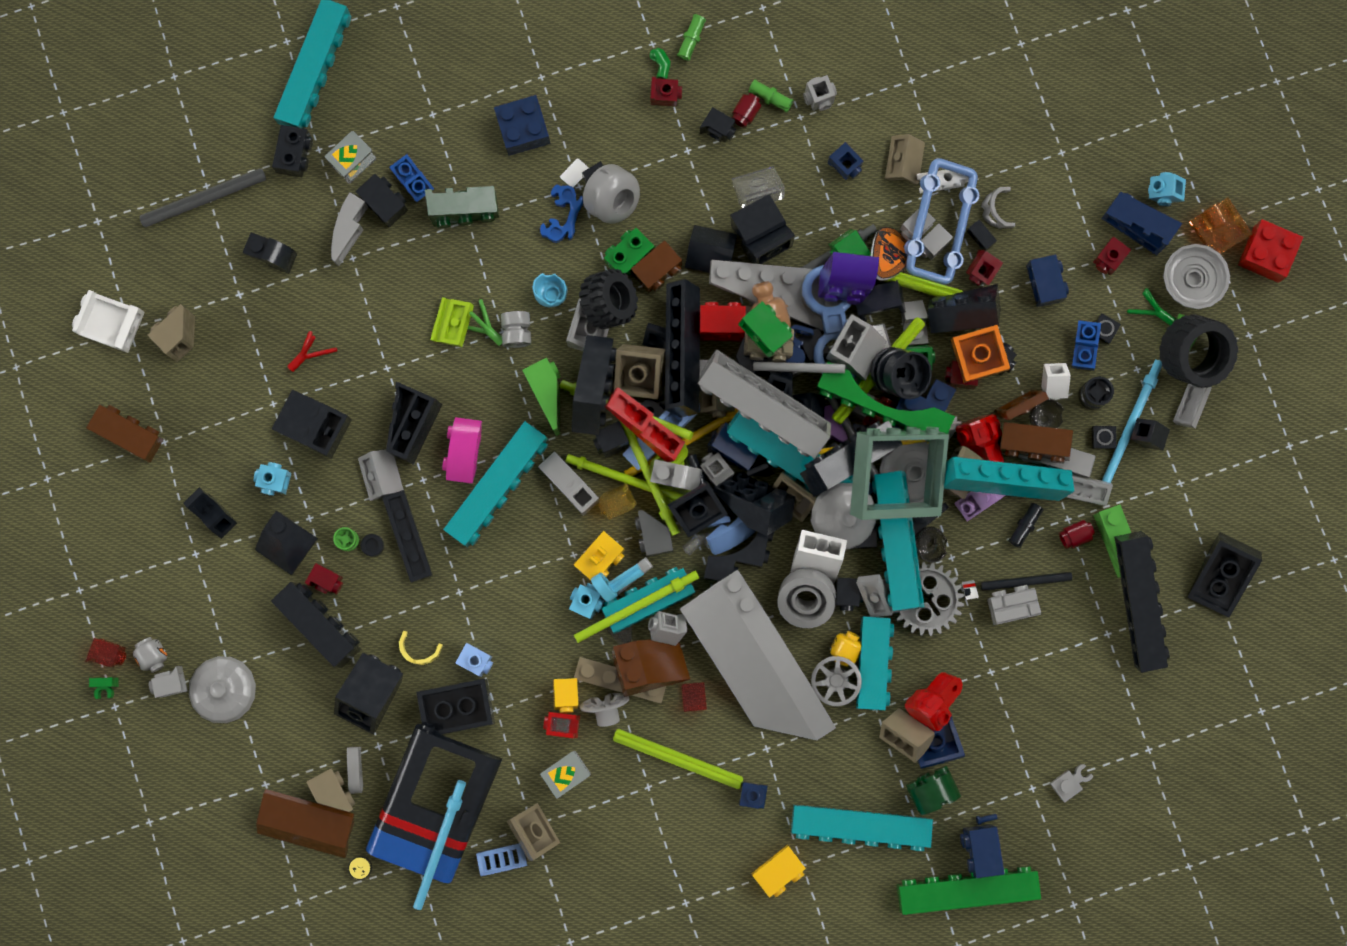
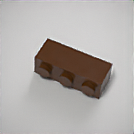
(125, 432)
(1036, 442)

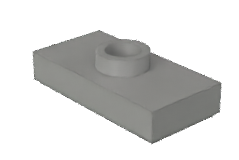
(1191, 406)
(1091, 490)

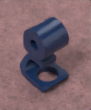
(798, 354)

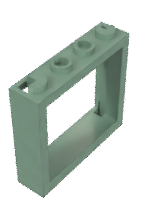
(934, 474)

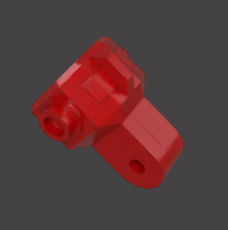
(982, 437)
(932, 704)

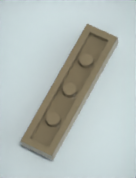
(607, 677)

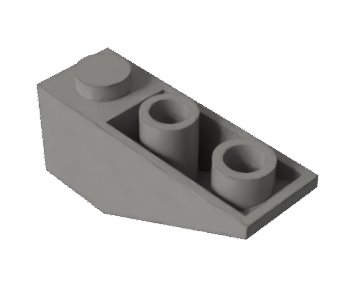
(569, 483)

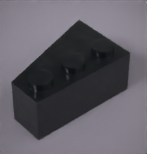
(965, 310)

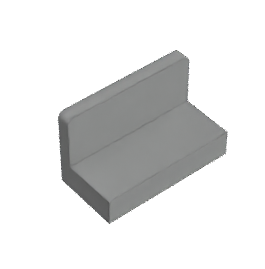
(380, 474)

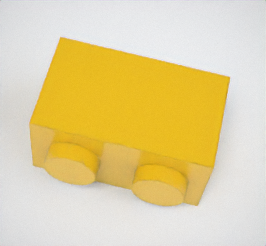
(779, 871)

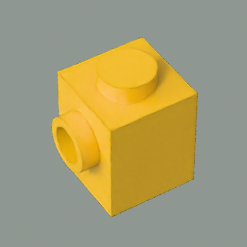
(565, 695)

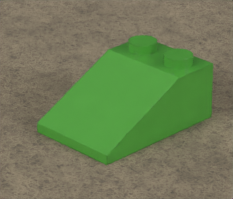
(544, 383)

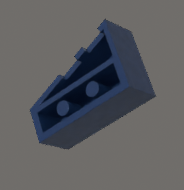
(1141, 222)

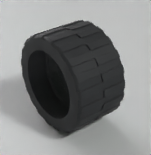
(1219, 358)

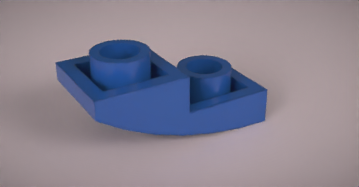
(411, 177)
(1086, 345)

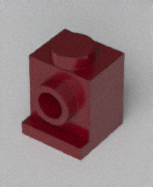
(659, 97)
(990, 268)
(324, 579)

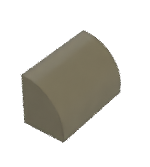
(906, 735)

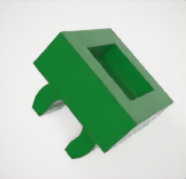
(103, 684)

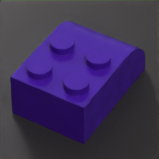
(848, 277)

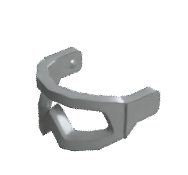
(987, 208)

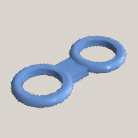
(832, 317)

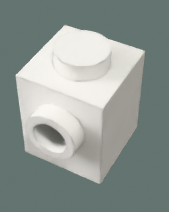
(1056, 380)

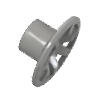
(836, 680)
(606, 710)

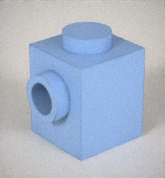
(474, 660)

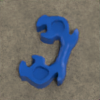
(566, 196)

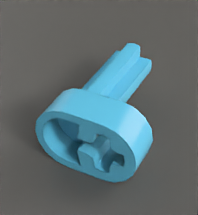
(609, 589)

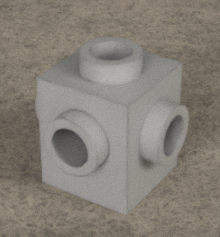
(820, 86)

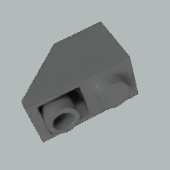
(655, 535)

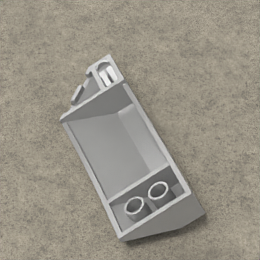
(755, 660)

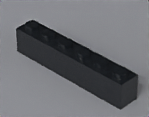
(682, 348)
(1141, 601)

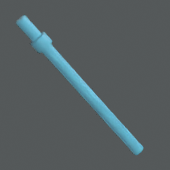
(1149, 382)
(453, 805)

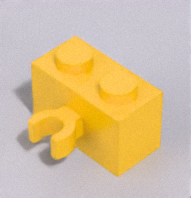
(600, 556)

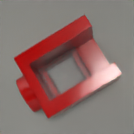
(561, 725)

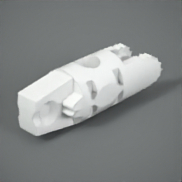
(954, 180)

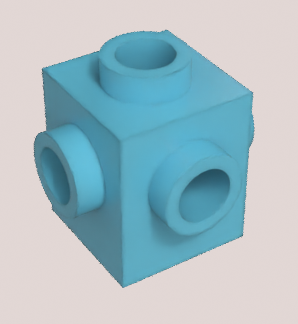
(1167, 189)
(279, 481)
(578, 604)

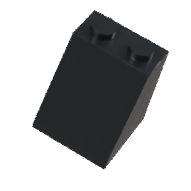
(367, 693)

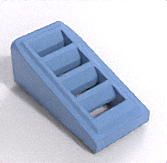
(503, 867)

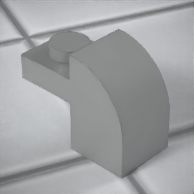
(675, 475)

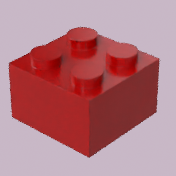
(1270, 251)
(721, 322)

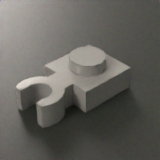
(1068, 785)

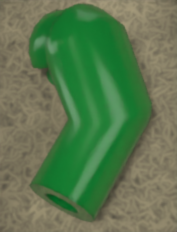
(663, 61)

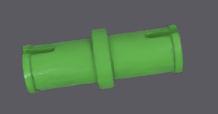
(691, 37)
(771, 95)

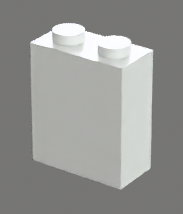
(819, 553)

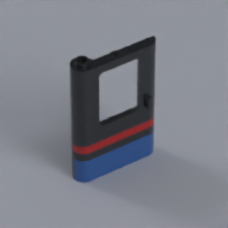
(409, 831)

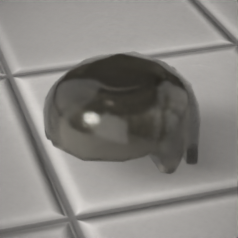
(1047, 414)
(931, 544)

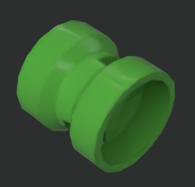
(342, 537)

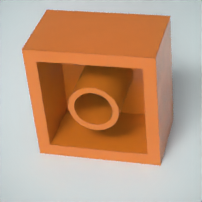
(980, 354)

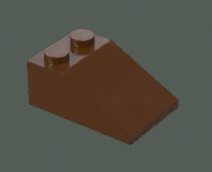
(648, 665)

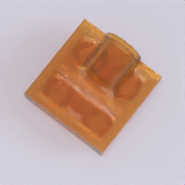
(1221, 226)

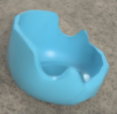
(549, 290)

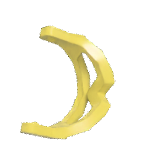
(418, 662)

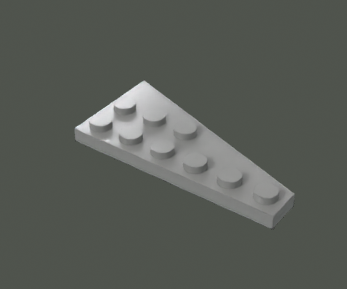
(786, 281)

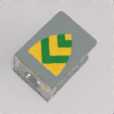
(350, 157)
(565, 774)

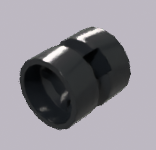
(1096, 393)

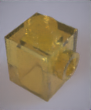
(617, 501)

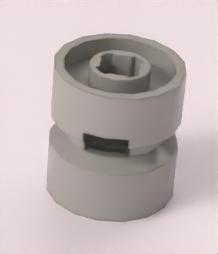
(515, 328)

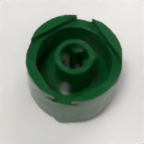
(933, 790)

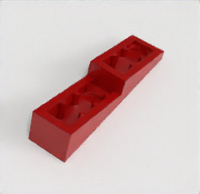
(644, 426)

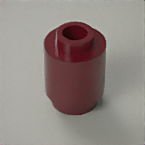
(746, 110)
(1076, 534)

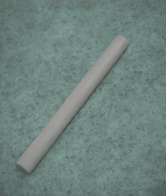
(799, 367)

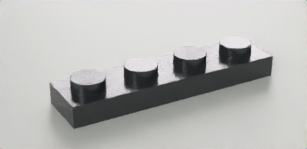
(407, 536)

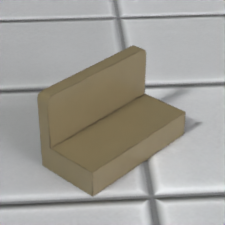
(904, 158)

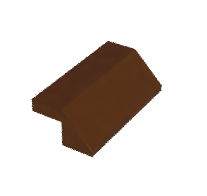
(305, 823)

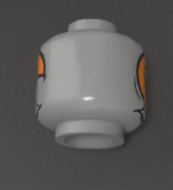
(150, 655)

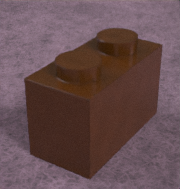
(657, 267)

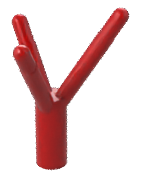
(302, 356)

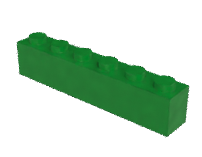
(968, 892)

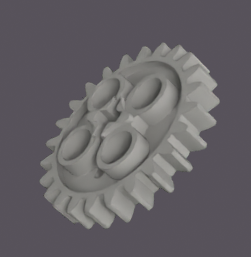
(944, 587)

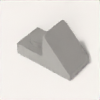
(913, 310)
(875, 595)

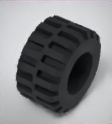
(608, 298)

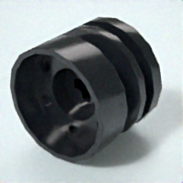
(901, 372)

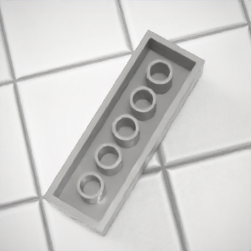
(765, 404)

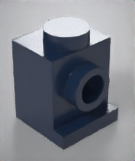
(846, 154)

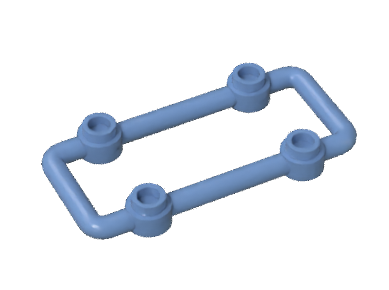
(968, 196)

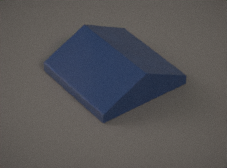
(944, 747)

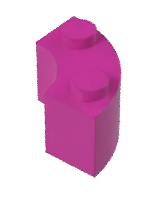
(463, 450)

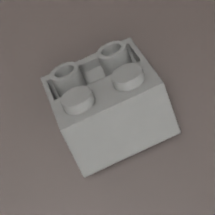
(856, 347)

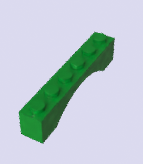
(848, 391)

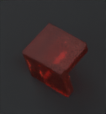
(694, 697)

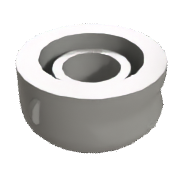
(611, 194)
(802, 612)

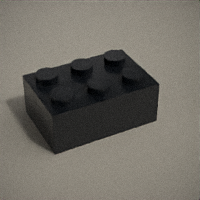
(457, 706)

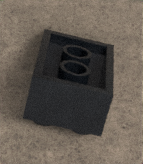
(1225, 574)

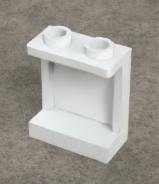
(107, 321)

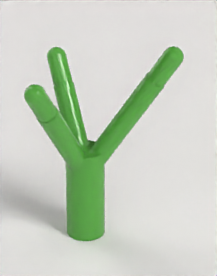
(486, 327)

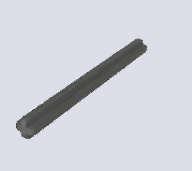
(202, 197)

